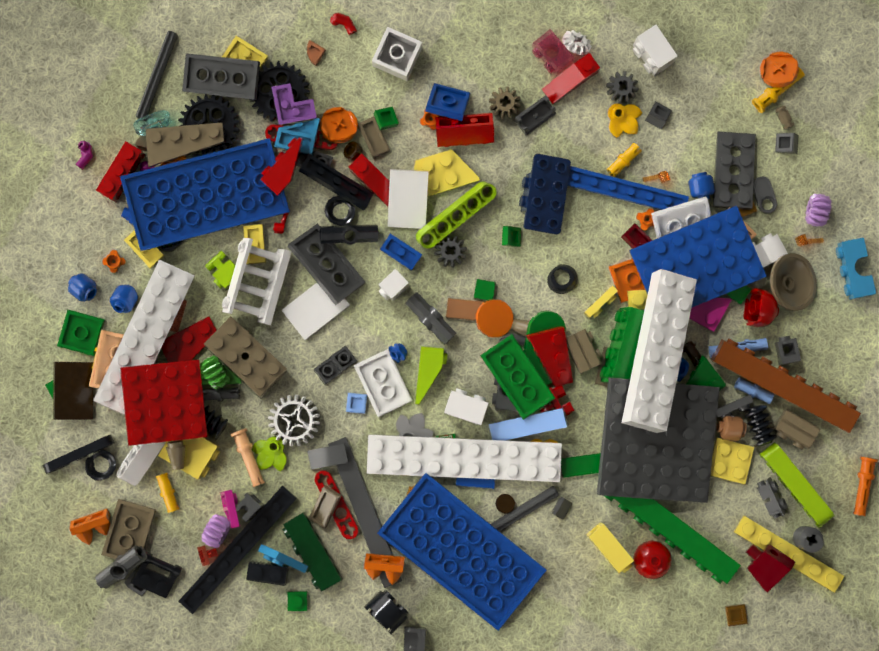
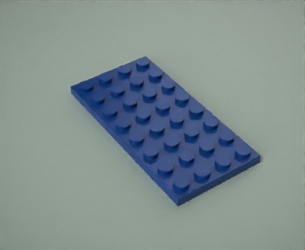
(202, 195)
(462, 551)

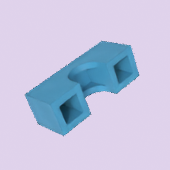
(856, 285)

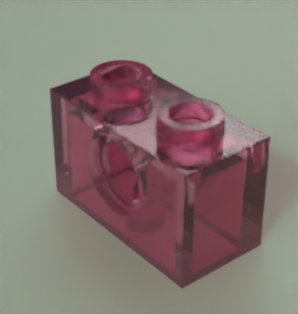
(547, 42)

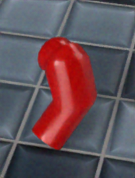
(344, 20)

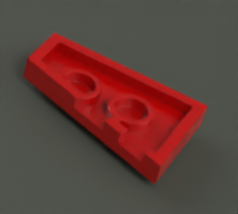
(189, 341)
(553, 353)

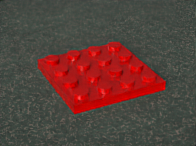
(163, 402)

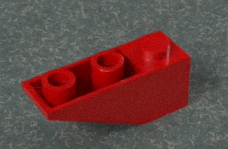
(282, 172)

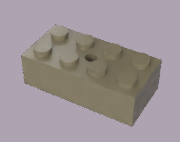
(259, 371)

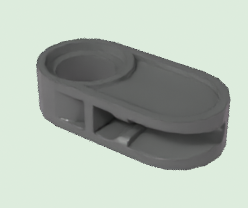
(763, 190)

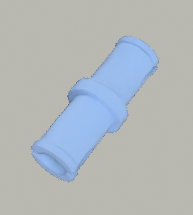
(754, 390)

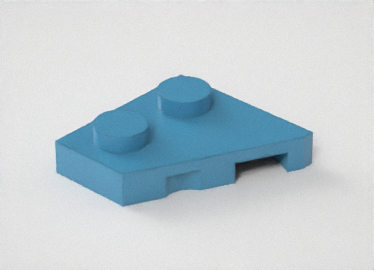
(306, 130)
(280, 558)

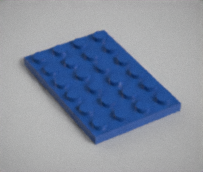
(711, 250)

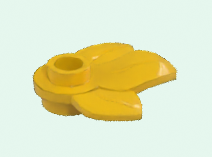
(626, 121)

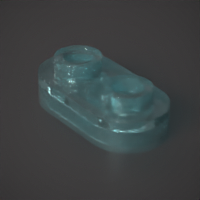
(155, 120)

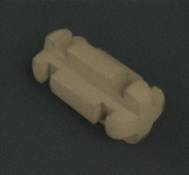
(784, 117)

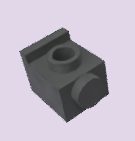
(793, 355)

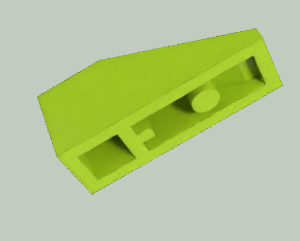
(429, 367)

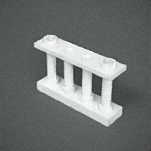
(269, 295)

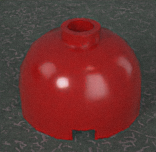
(763, 306)
(652, 559)

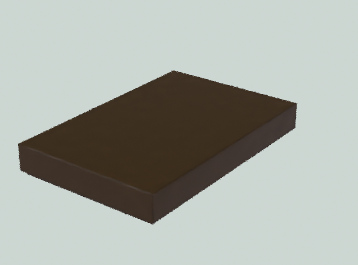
(72, 391)

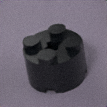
(386, 612)

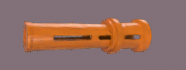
(866, 476)

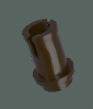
(692, 352)

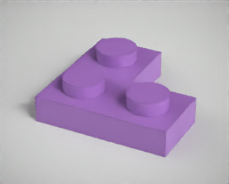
(287, 109)

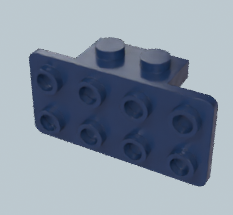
(545, 194)

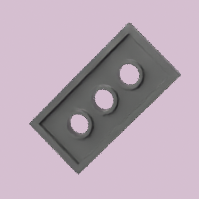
(213, 65)
(745, 162)
(325, 276)

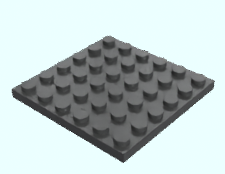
(664, 463)

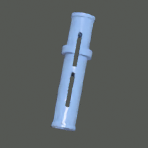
(754, 345)

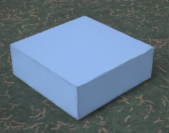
(356, 403)

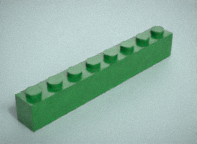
(680, 535)

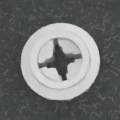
(580, 46)

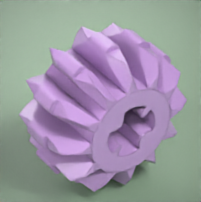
(818, 210)
(216, 531)

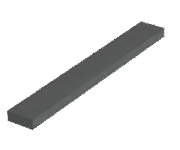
(363, 507)

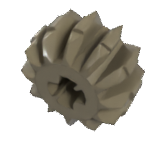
(509, 107)

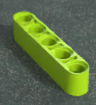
(464, 214)
(797, 484)

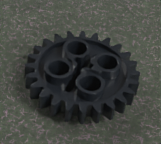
(265, 100)
(213, 105)

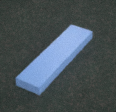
(531, 425)

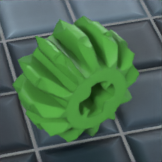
(214, 372)

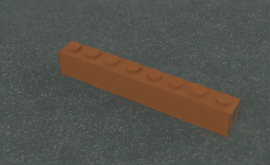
(786, 386)

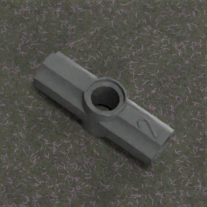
(430, 318)
(121, 567)

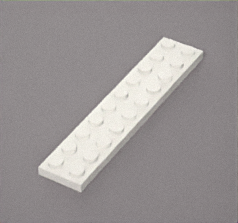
(464, 458)

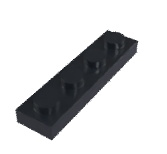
(336, 182)

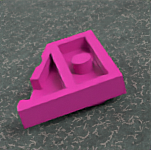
(710, 312)
(229, 501)

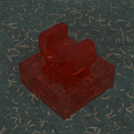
(206, 554)

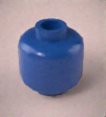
(701, 185)
(82, 287)
(124, 298)

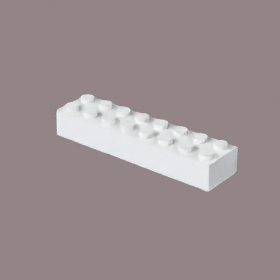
(146, 330)
(659, 351)

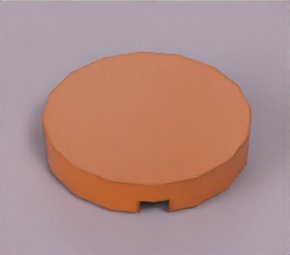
(779, 69)
(338, 125)
(494, 318)

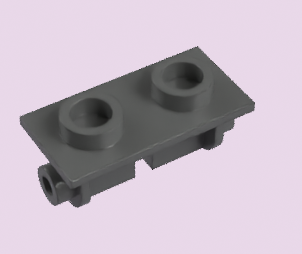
(770, 490)

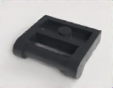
(154, 581)

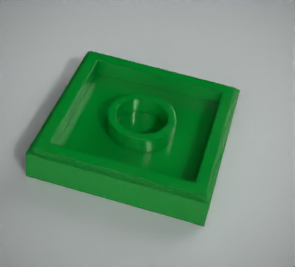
(80, 332)

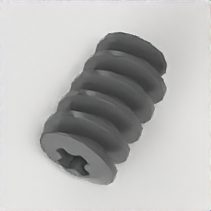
(816, 539)

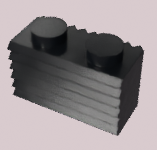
(267, 573)

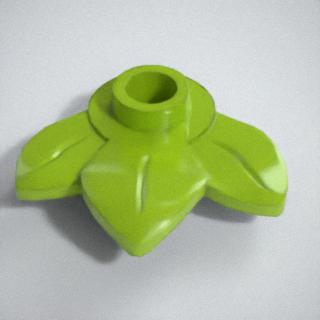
(268, 456)

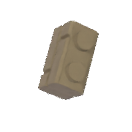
(583, 351)
(796, 429)

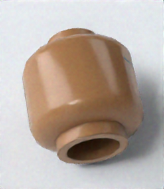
(731, 428)

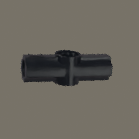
(336, 234)

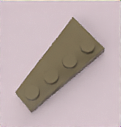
(177, 141)

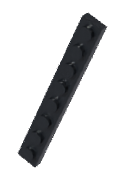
(237, 549)

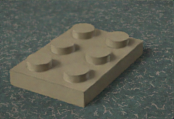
(128, 528)

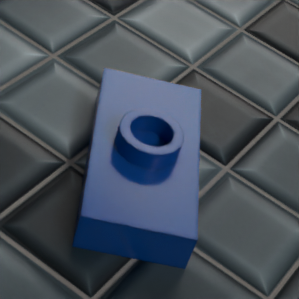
(401, 252)

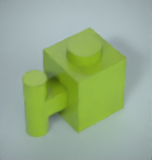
(224, 272)

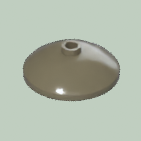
(793, 282)

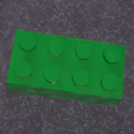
(623, 344)

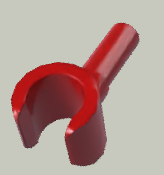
(279, 227)

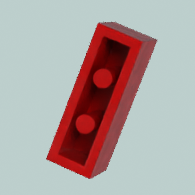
(469, 131)
(123, 164)

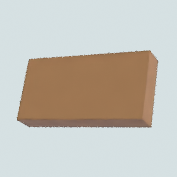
(462, 309)

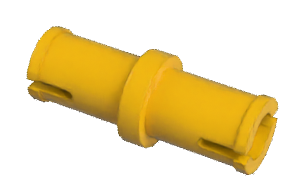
(624, 160)
(167, 492)

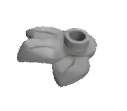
(413, 426)

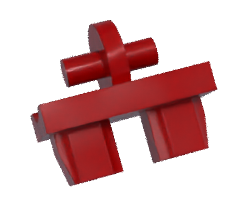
(558, 392)

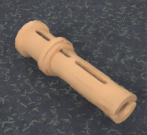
(245, 448)

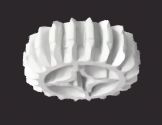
(287, 436)

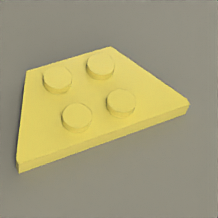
(445, 172)

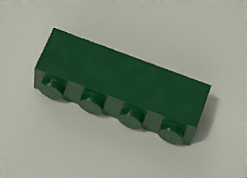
(312, 552)

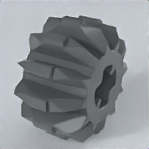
(614, 87)
(449, 258)

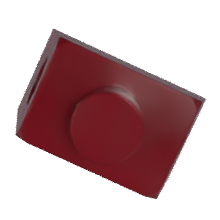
(768, 565)

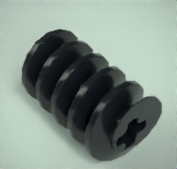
(214, 423)
(760, 425)

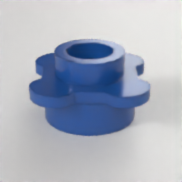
(398, 352)

